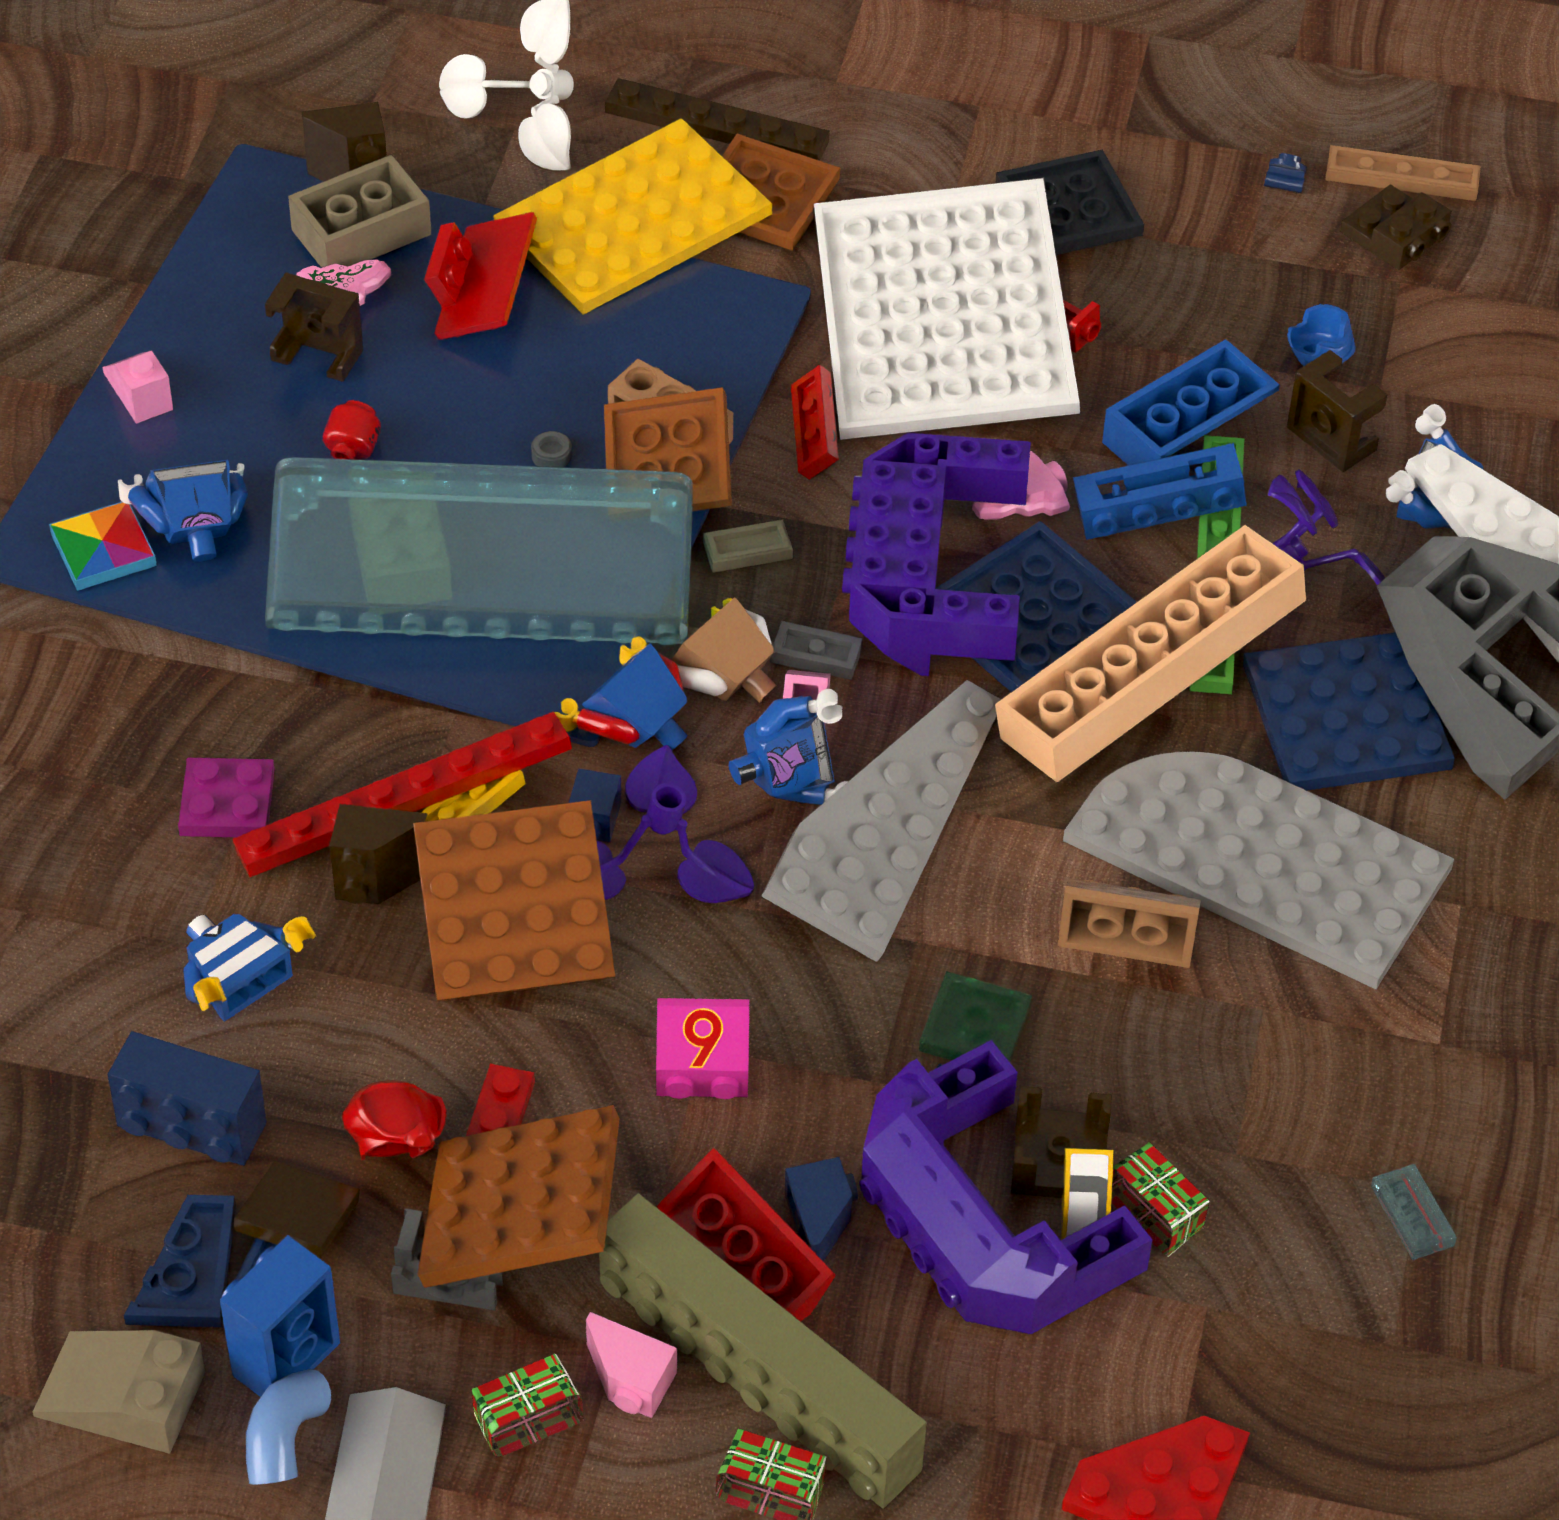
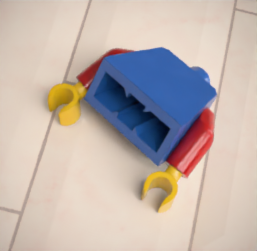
(633, 701)

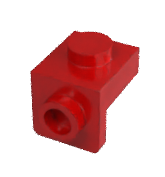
(1082, 324)

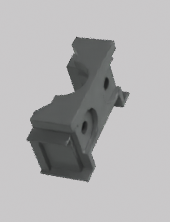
(472, 1292)

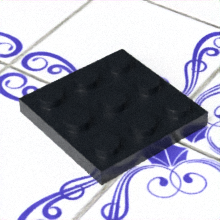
(1083, 200)

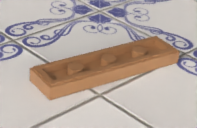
(1403, 172)

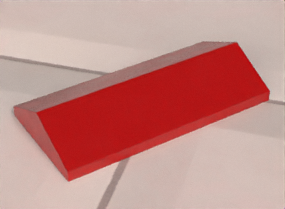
(748, 1234)

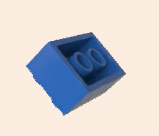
(280, 1316)

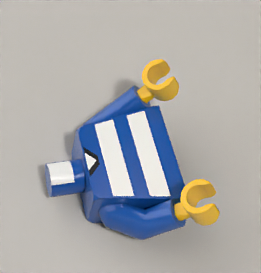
(239, 960)

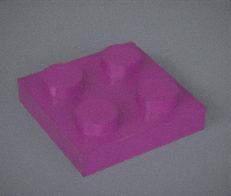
(225, 796)

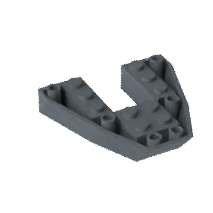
(1447, 611)

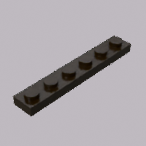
(712, 119)

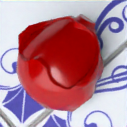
(394, 1119)

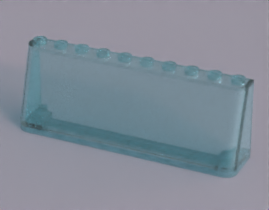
(480, 550)

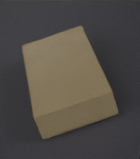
(747, 546)

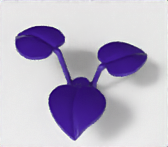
(1293, 545)
(666, 793)

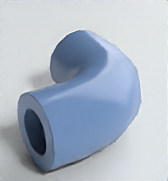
(276, 1422)

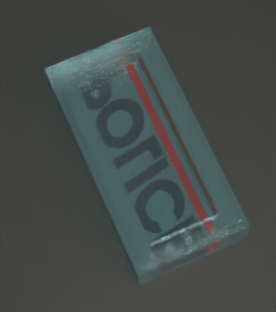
(1413, 1211)

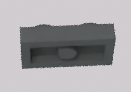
(816, 650)

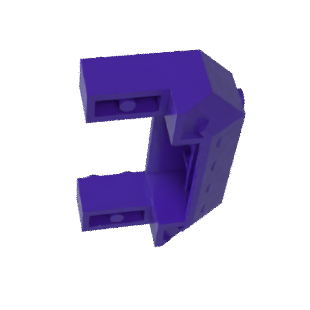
(899, 548)
(952, 1227)

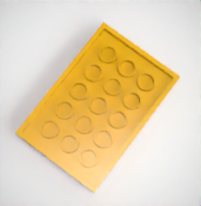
(637, 215)

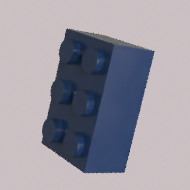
(187, 1098)

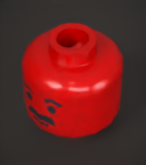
(352, 431)

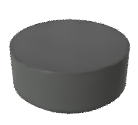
(551, 450)

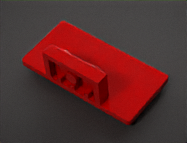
(478, 273)

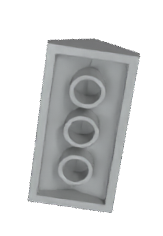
(386, 1456)

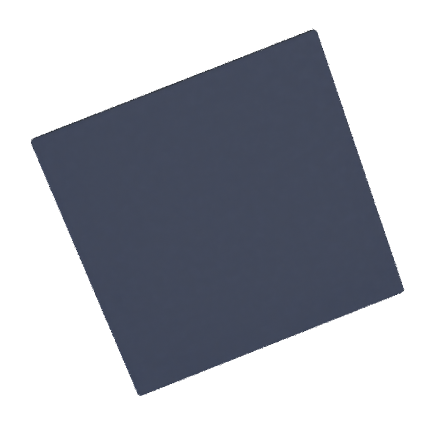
(436, 403)

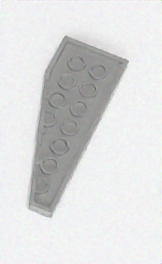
(869, 842)

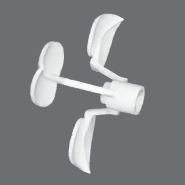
(548, 133)

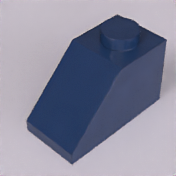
(820, 1202)

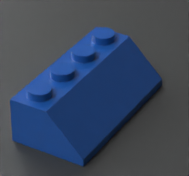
(1185, 404)

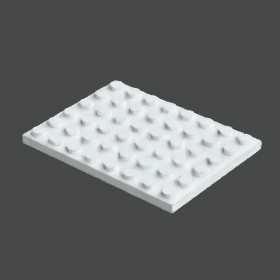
(944, 309)

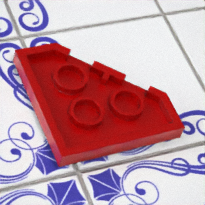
(1160, 1476)

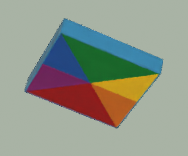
(102, 545)

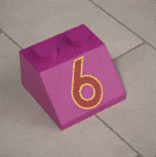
(702, 1048)

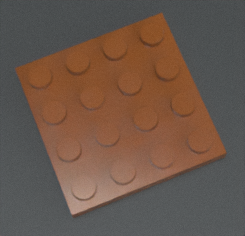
(513, 900)
(520, 1196)

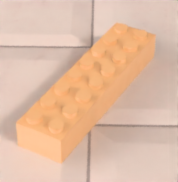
(1150, 653)

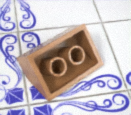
(1128, 922)

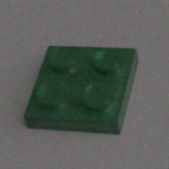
(971, 1014)

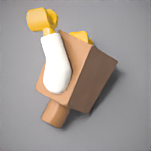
(727, 654)

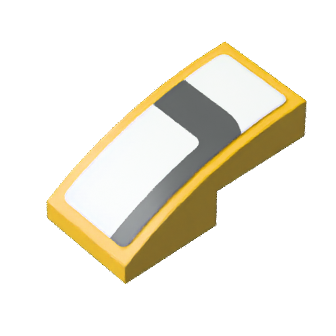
(1086, 1188)

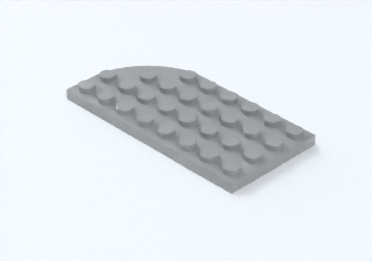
(1264, 856)

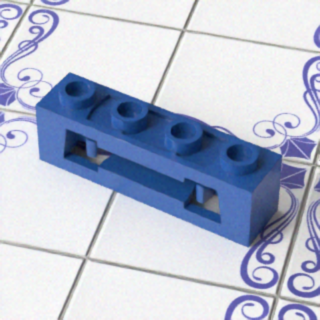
(1160, 492)

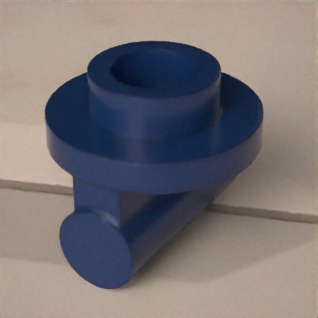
(1286, 173)

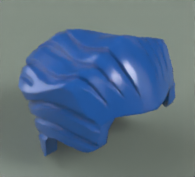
(1322, 330)

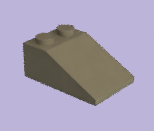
(124, 1385)

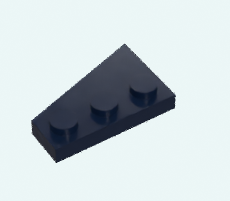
(191, 1268)

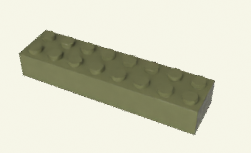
(762, 1352)

